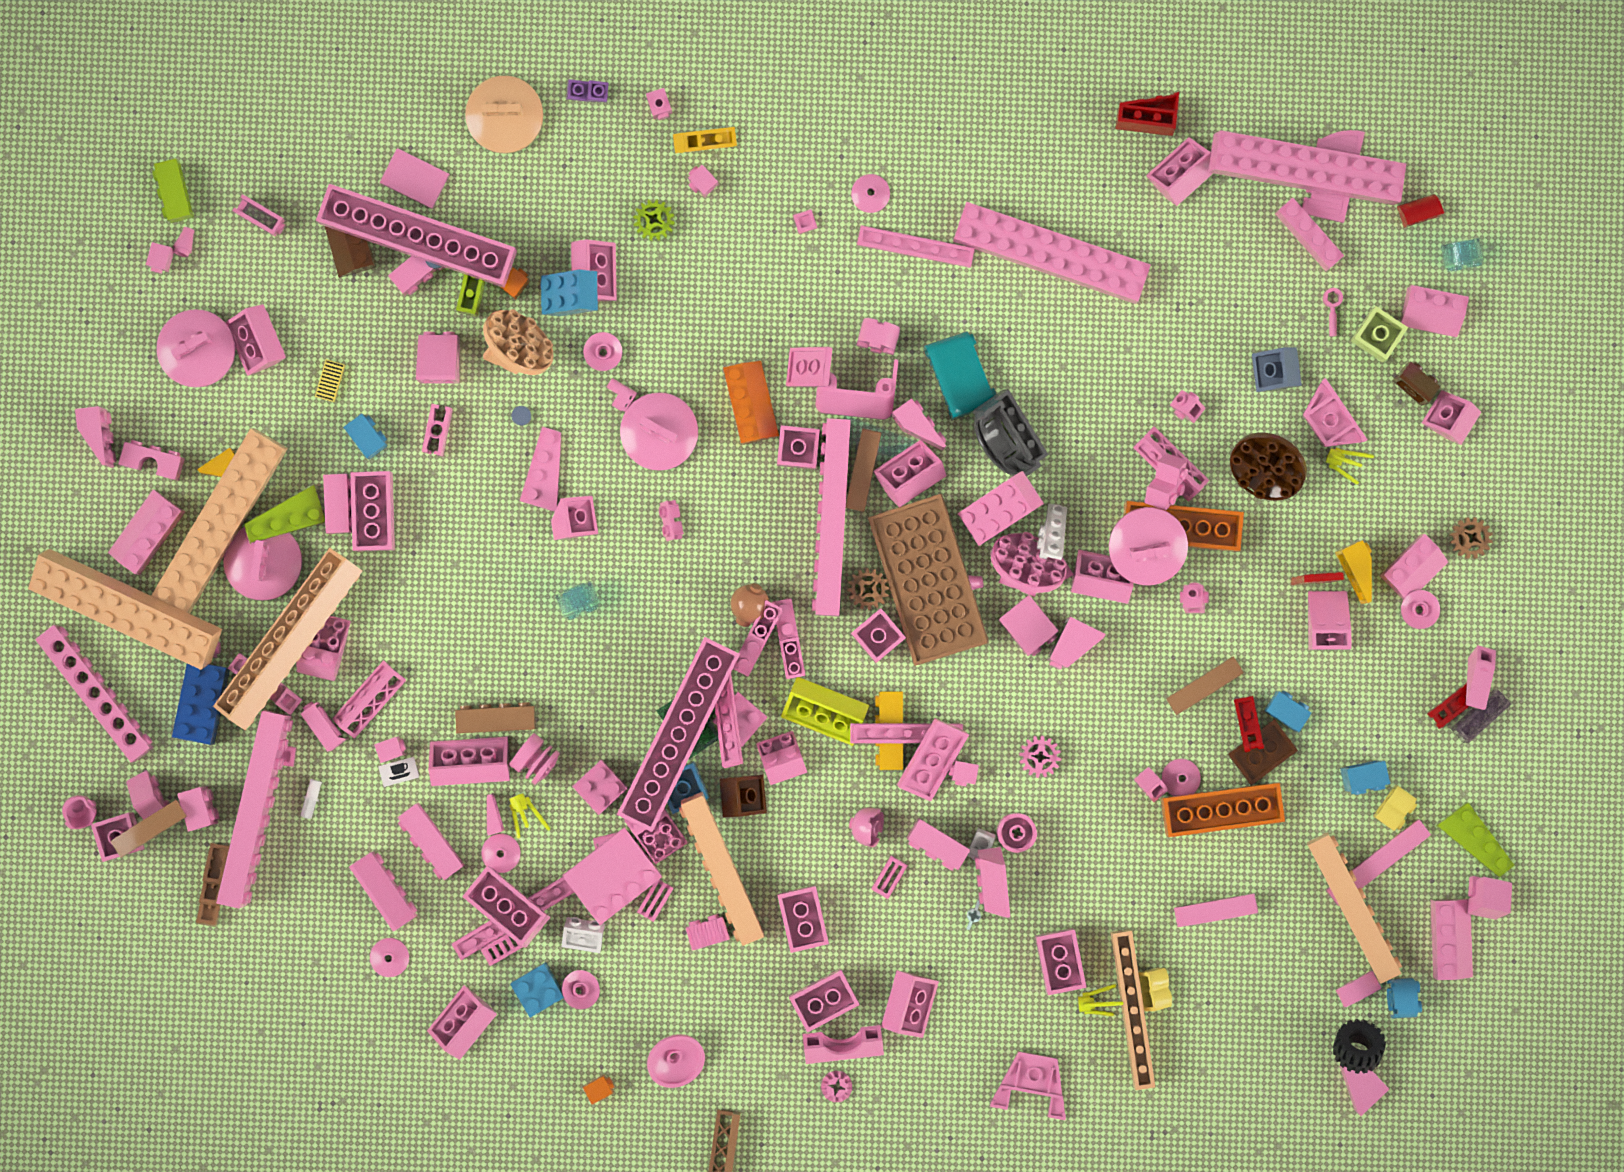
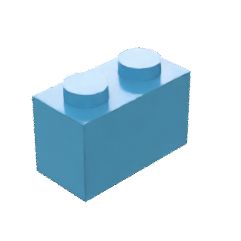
(366, 436)
(1288, 711)

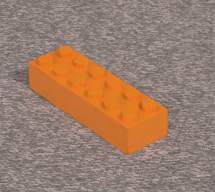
(1203, 526)
(1222, 809)

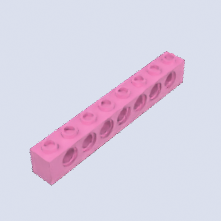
(48, 642)

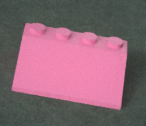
(612, 876)

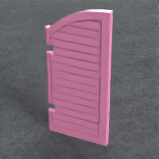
(1329, 205)

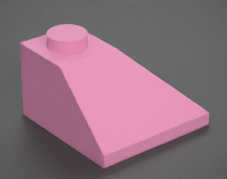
(574, 518)

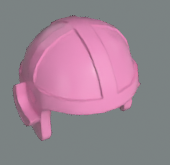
(79, 812)

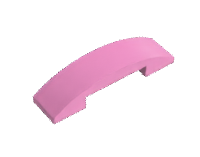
(283, 697)

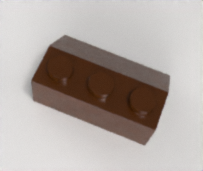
(350, 253)

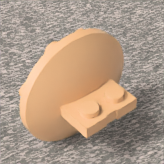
(504, 114)
(516, 343)

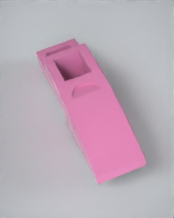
(757, 639)
(789, 640)

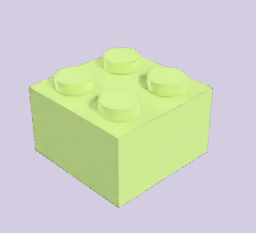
(1379, 334)

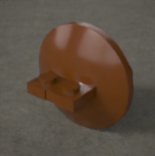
(1268, 466)

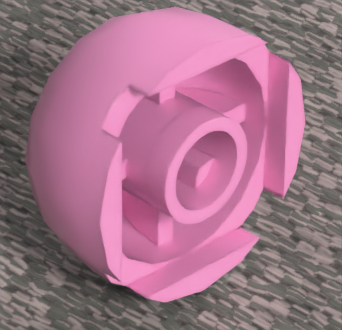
(866, 826)

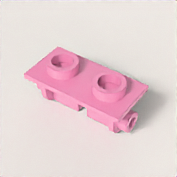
(668, 511)

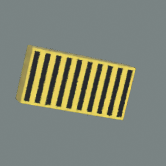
(330, 380)

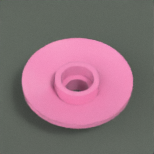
(866, 202)
(596, 344)
(1429, 605)
(1171, 775)
(508, 846)
(399, 955)
(589, 989)

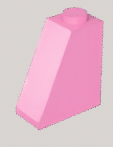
(1363, 1089)

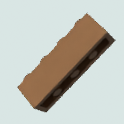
(495, 719)

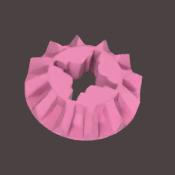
(831, 1078)

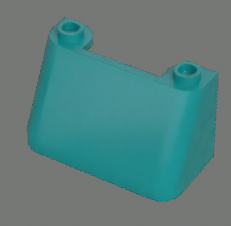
(959, 374)

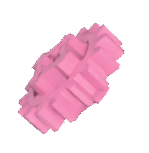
(1039, 765)

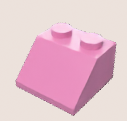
(1451, 417)

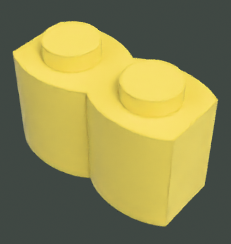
(1395, 808)
(1155, 989)

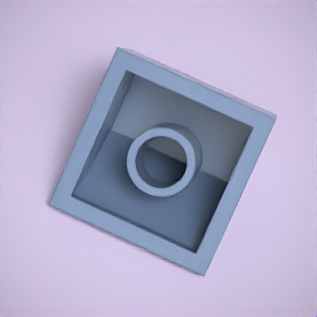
(1276, 369)

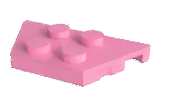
(1331, 419)

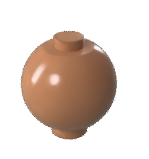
(748, 604)

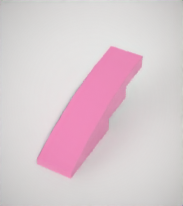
(1216, 910)

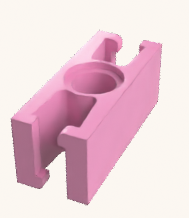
(431, 424)

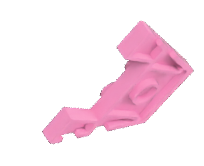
(1032, 1075)

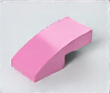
(1358, 989)

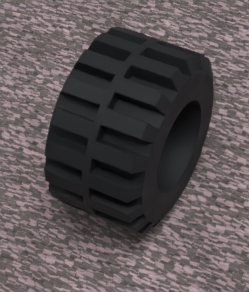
(1360, 1033)

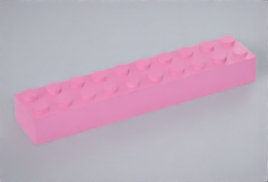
(1307, 167)
(416, 235)
(1051, 253)
(832, 517)
(678, 734)
(254, 809)

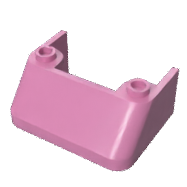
(858, 403)

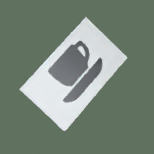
(398, 771)

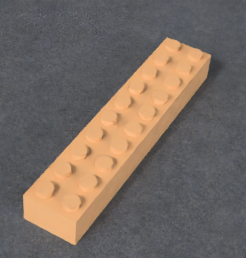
(219, 521)
(125, 609)
(287, 639)

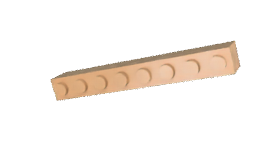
(722, 869)
(1353, 907)
(1132, 1009)

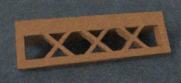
(731, 1144)

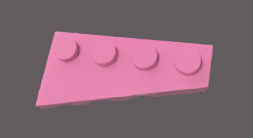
(543, 475)

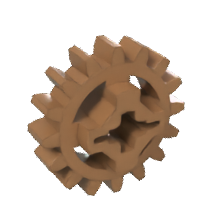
(1478, 542)
(875, 595)

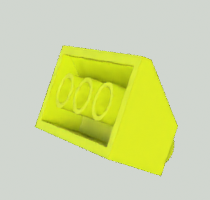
(823, 710)

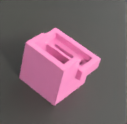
(1489, 897)

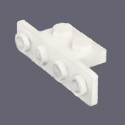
(1053, 533)

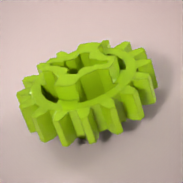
(647, 231)

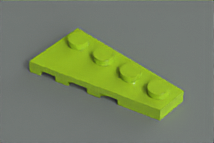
(289, 516)
(1472, 834)

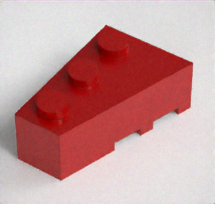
(1149, 115)

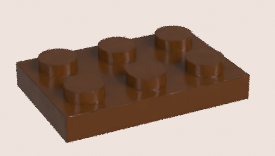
(1260, 762)

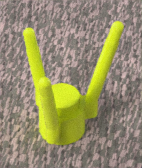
(1336, 457)
(519, 804)
(1086, 1003)

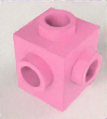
(1185, 403)
(1194, 598)

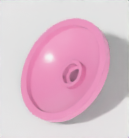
(679, 1068)

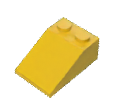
(1358, 568)

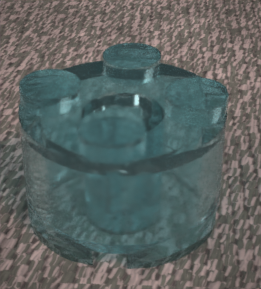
(1462, 253)
(578, 599)

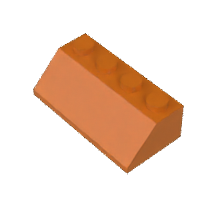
(751, 402)

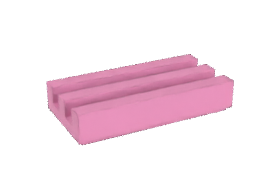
(897, 863)
(647, 914)

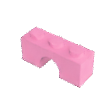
(169, 463)

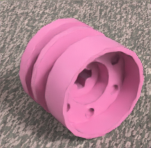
(534, 759)

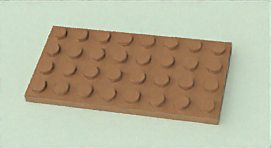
(928, 579)

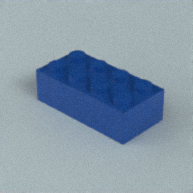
(196, 716)

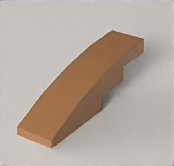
(863, 470)
(1204, 685)
(148, 828)
(212, 878)

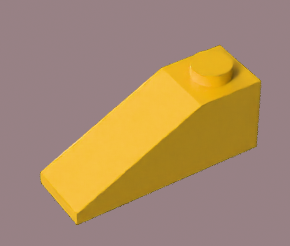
(704, 140)

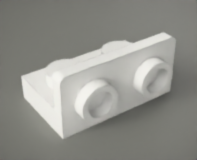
(583, 934)

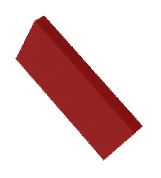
(1317, 578)

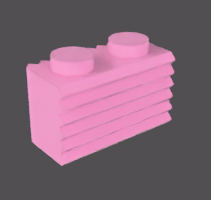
(707, 932)

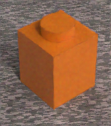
(516, 282)
(599, 1089)

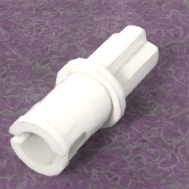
(310, 799)

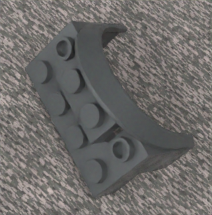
(997, 442)

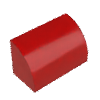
(1420, 210)

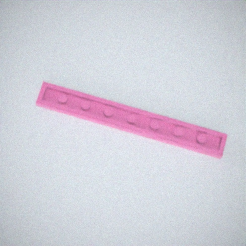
(490, 932)

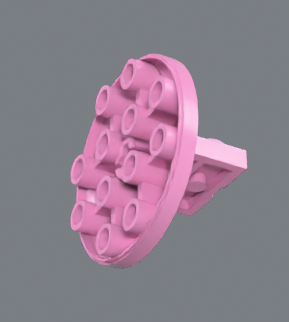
(196, 348)
(659, 431)
(1148, 546)
(1019, 565)
(264, 567)

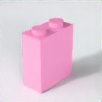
(1028, 626)

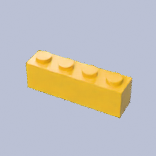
(890, 711)

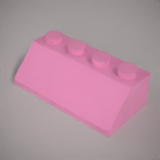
(146, 532)
(469, 761)
(383, 890)
(1451, 939)

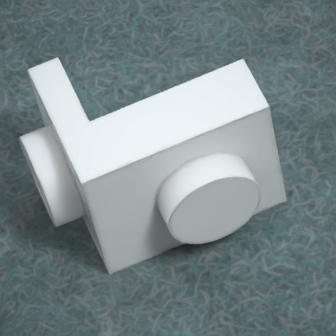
(981, 840)

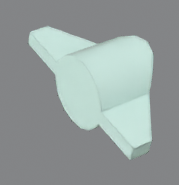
(973, 915)

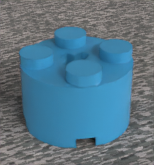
(1403, 998)

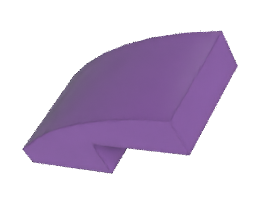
(587, 91)

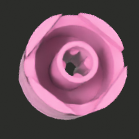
(878, 336)
(1026, 827)

